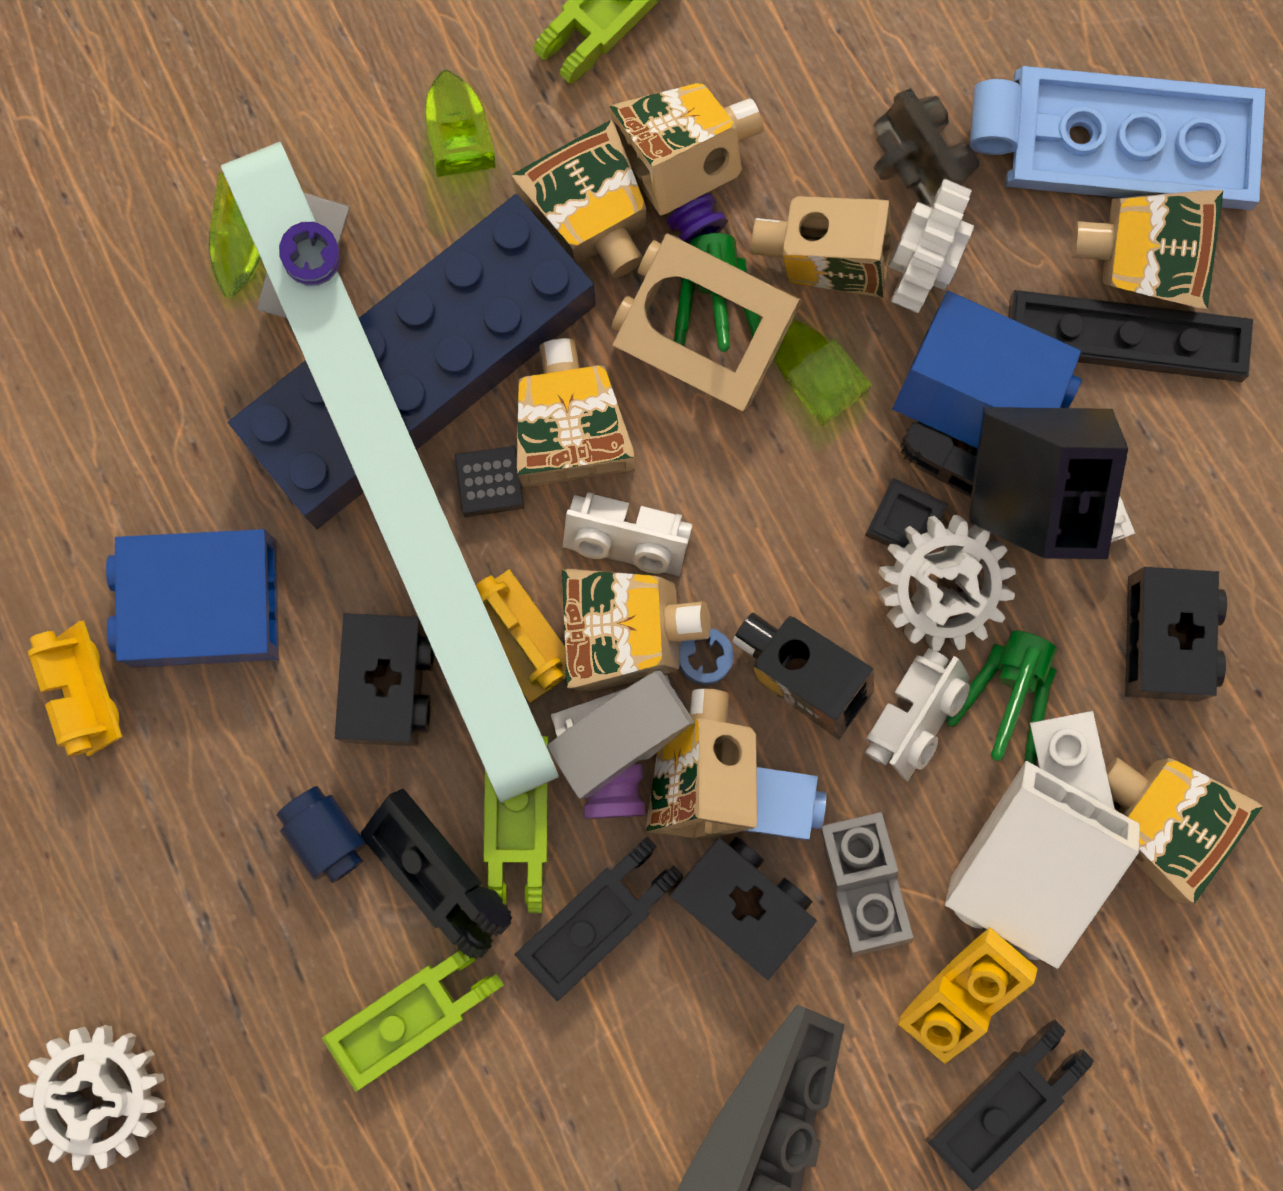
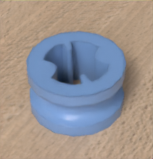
(722, 663)

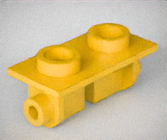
(525, 635)
(87, 715)

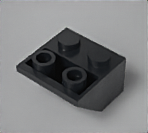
(1049, 479)

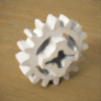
(931, 246)
(957, 562)
(84, 1123)

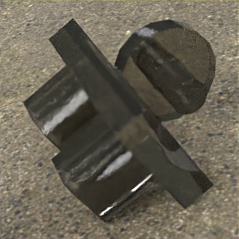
(916, 149)

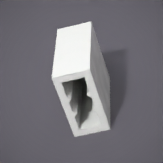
(1042, 865)

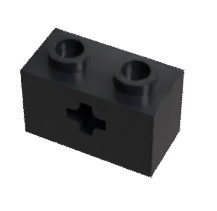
(366, 649)
(1157, 662)
(760, 940)

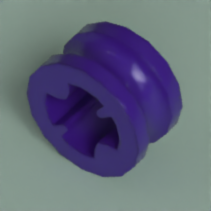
(697, 218)
(289, 253)

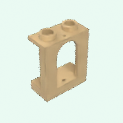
(683, 260)

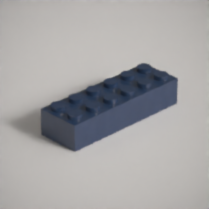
(439, 346)

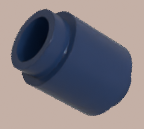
(321, 835)

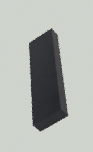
(1141, 335)

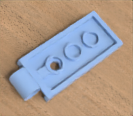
(1142, 133)

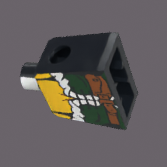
(826, 689)

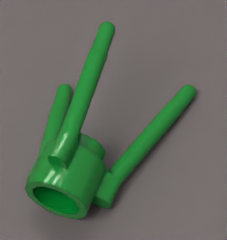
(724, 248)
(1025, 669)

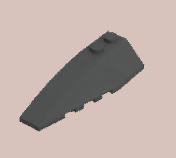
(768, 1122)

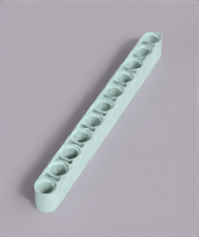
(394, 481)

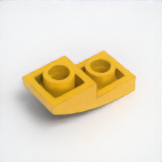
(965, 994)

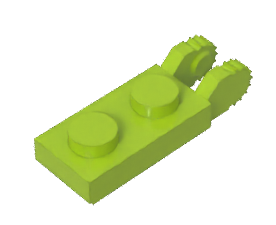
(599, 22)
(517, 834)
(403, 1021)

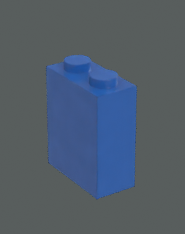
(982, 361)
(194, 598)

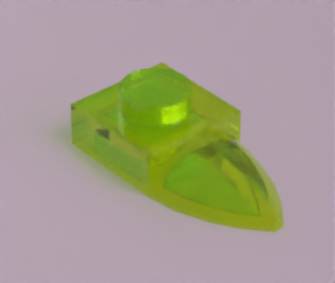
(457, 127)
(230, 242)
(820, 372)

